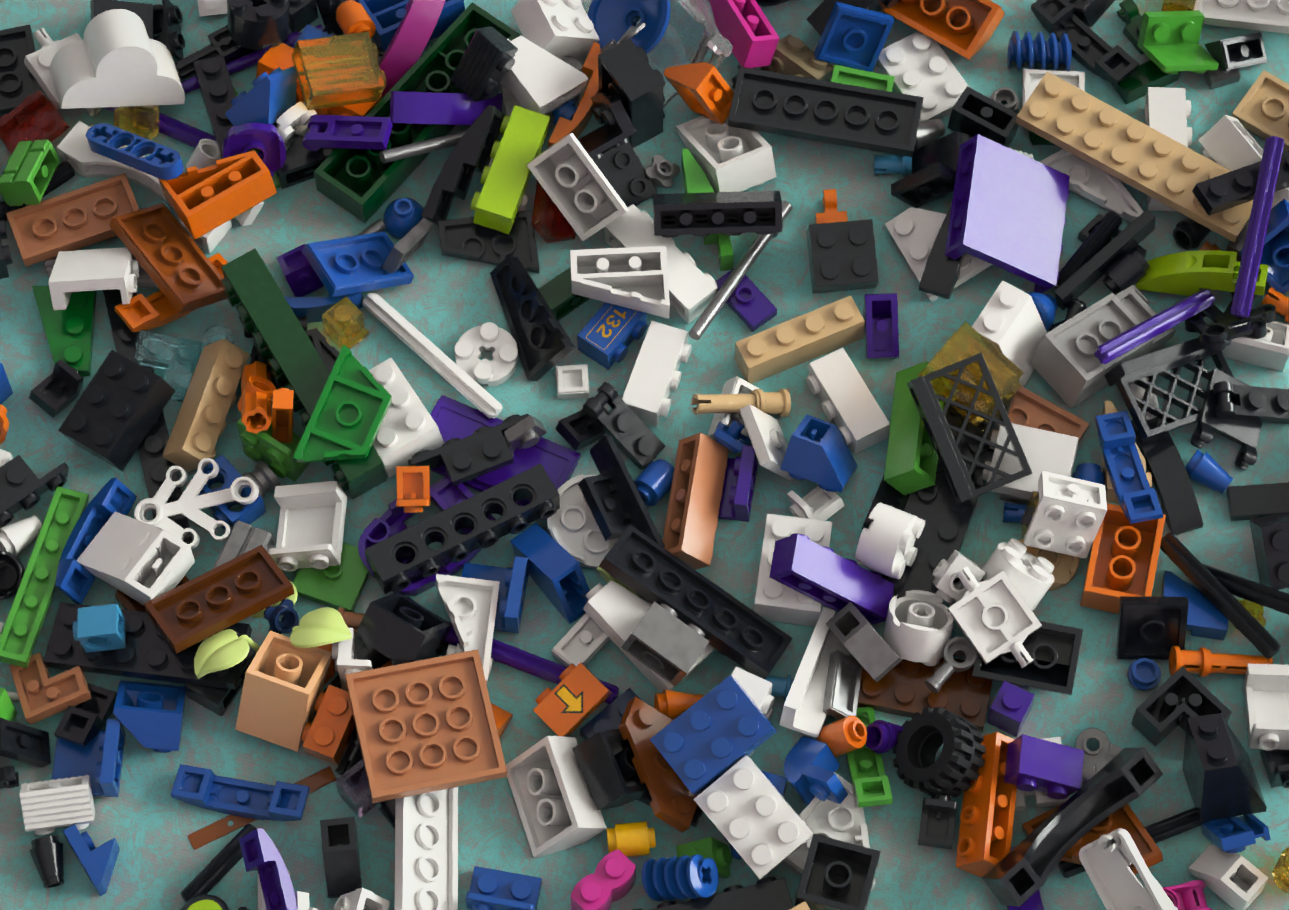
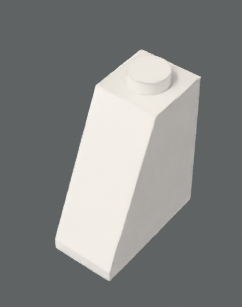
(541, 79)

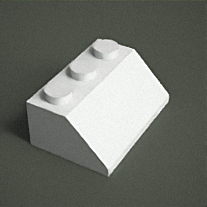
(577, 186)
(553, 797)

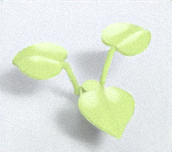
(227, 649)

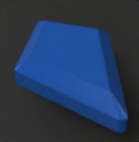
(731, 436)

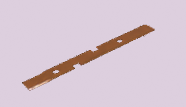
(220, 828)

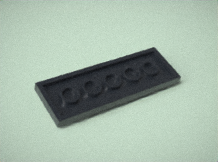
(825, 111)
(696, 600)
(144, 656)

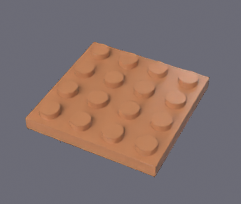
(425, 726)

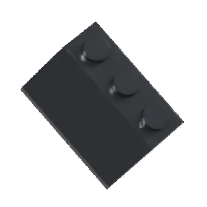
(1054, 663)

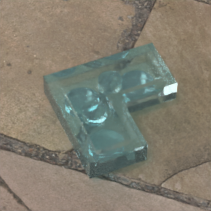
(172, 354)

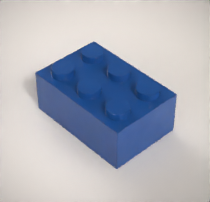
(713, 735)

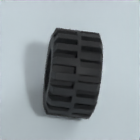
(919, 746)

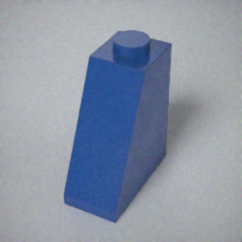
(553, 571)

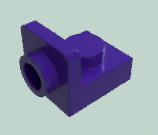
(299, 272)

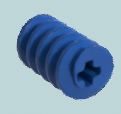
(1039, 50)
(679, 877)

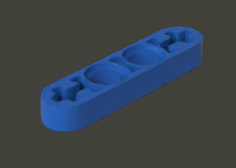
(162, 163)

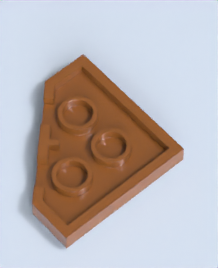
(670, 796)
(1122, 818)

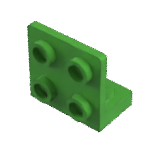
(1173, 41)
(272, 452)

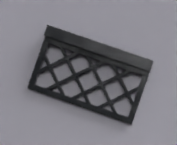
(1161, 364)
(942, 437)

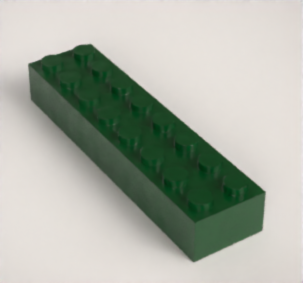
(357, 176)
(290, 356)

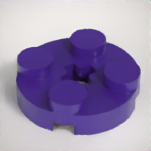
(258, 136)

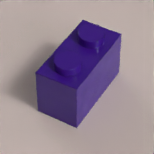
(1044, 767)

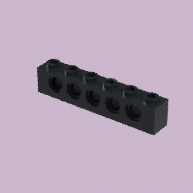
(471, 513)

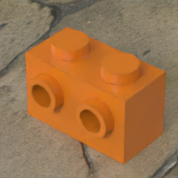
(331, 726)

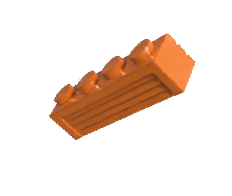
(282, 415)

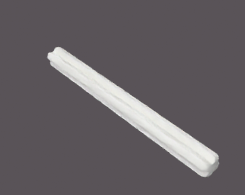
(432, 355)

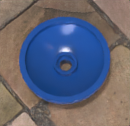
(615, 17)

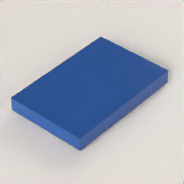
(355, 264)

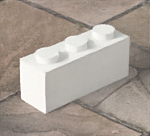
(657, 372)
(847, 400)

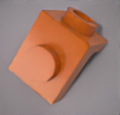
(413, 488)

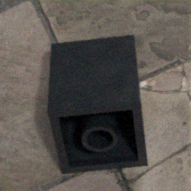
(1219, 770)

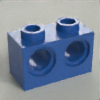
(227, 475)

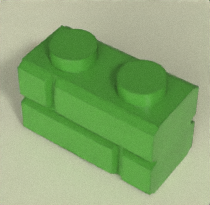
(28, 172)

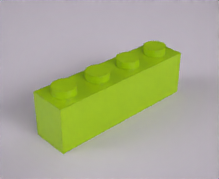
(509, 175)

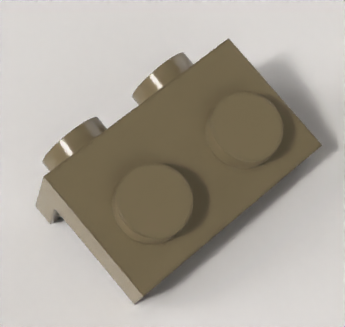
(798, 60)

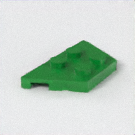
(345, 414)

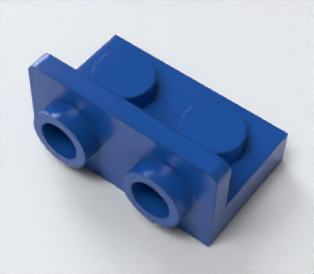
(502, 890)

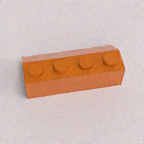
(956, 24)

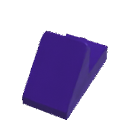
(881, 325)

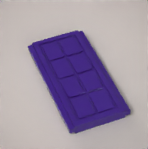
(460, 421)

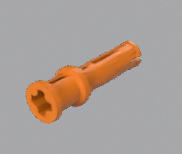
(1204, 662)

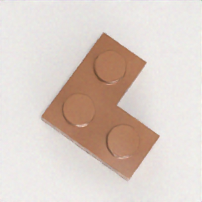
(44, 695)

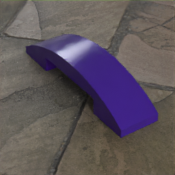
(438, 107)
(263, 856)

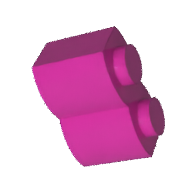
(610, 882)

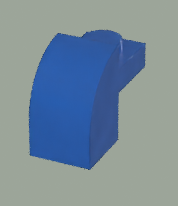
(811, 772)

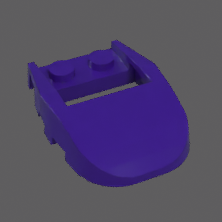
(392, 522)

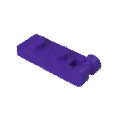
(347, 132)

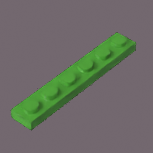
(39, 579)

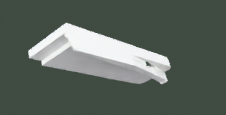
(1117, 886)

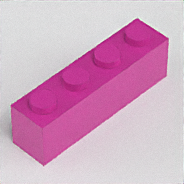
(747, 31)

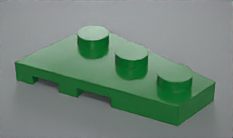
(69, 330)

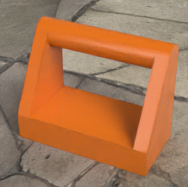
(702, 89)

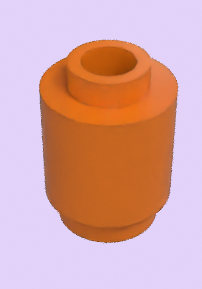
(354, 18)
(844, 735)

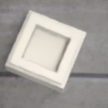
(572, 381)

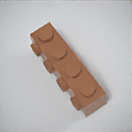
(695, 499)

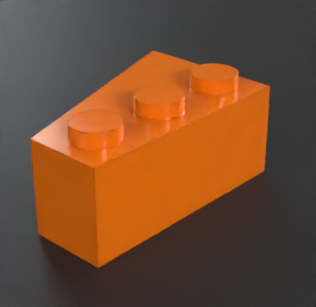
(218, 192)

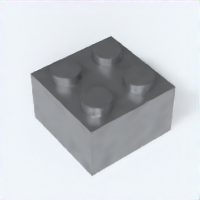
(665, 643)

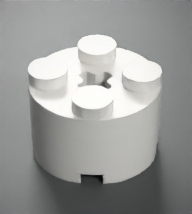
(889, 541)
(1026, 572)
(918, 627)

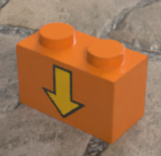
(571, 700)

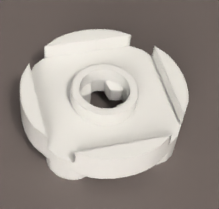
(294, 121)
(487, 338)

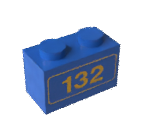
(610, 333)

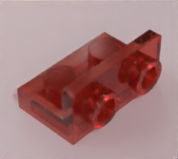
(32, 121)
(549, 220)

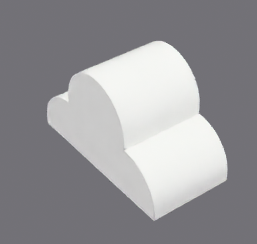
(115, 66)

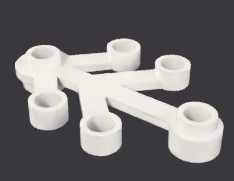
(190, 503)

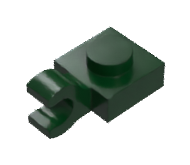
(1133, 19)

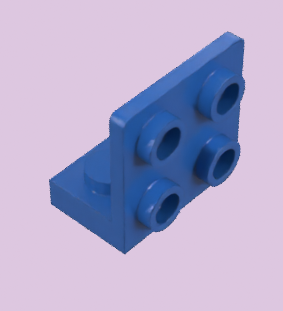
(511, 590)
(99, 759)

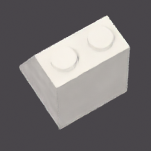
(1012, 326)

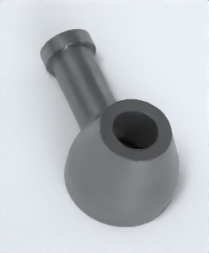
(955, 647)

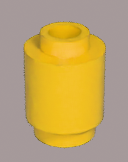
(631, 838)

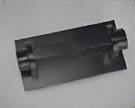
(167, 20)

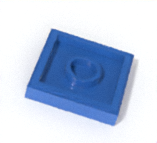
(853, 37)

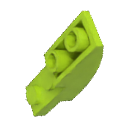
(1191, 270)

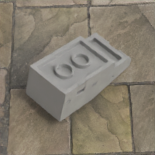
(1067, 352)

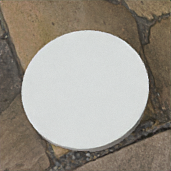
(576, 527)

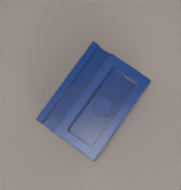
(1235, 832)

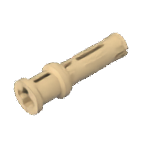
(768, 402)

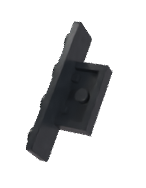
(473, 455)
(23, 489)
(614, 496)

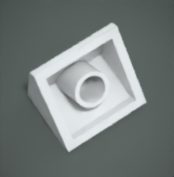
(1266, 352)

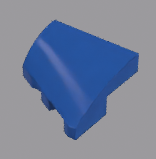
(1203, 616)

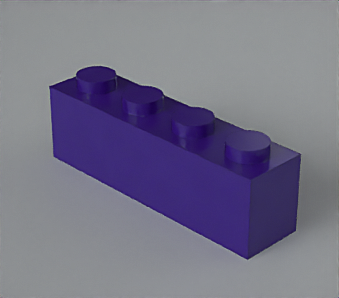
(830, 578)

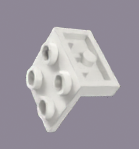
(1066, 515)

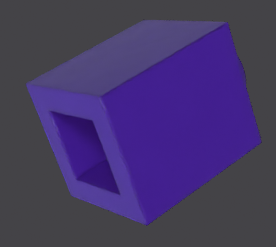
(1010, 708)

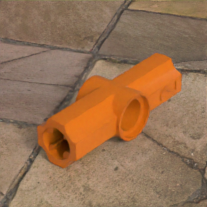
(256, 397)

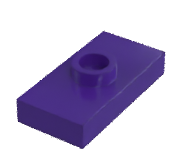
(749, 303)

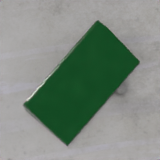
(1145, 76)

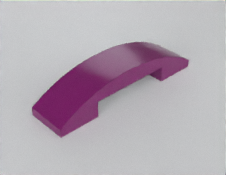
(410, 39)

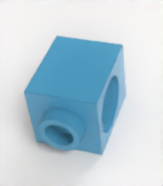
(100, 628)

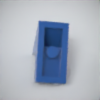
(95, 861)

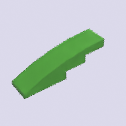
(697, 182)

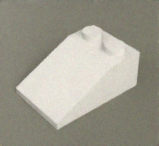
(728, 155)

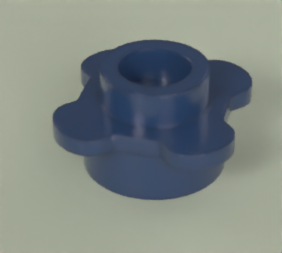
(289, 619)

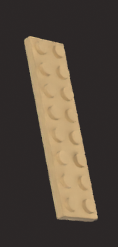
(1127, 151)

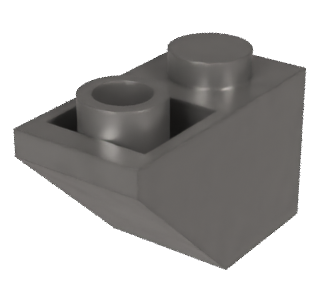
(863, 642)

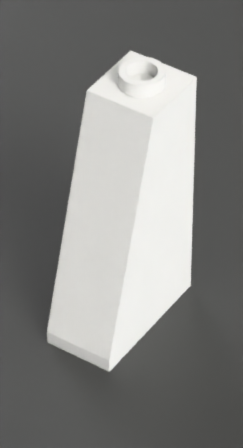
(617, 614)

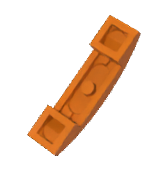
(584, 109)
(155, 309)

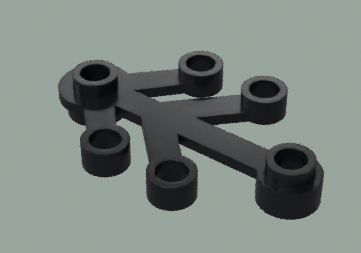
(1219, 335)

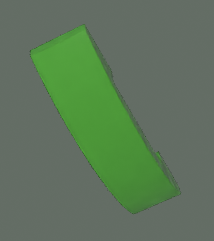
(867, 770)

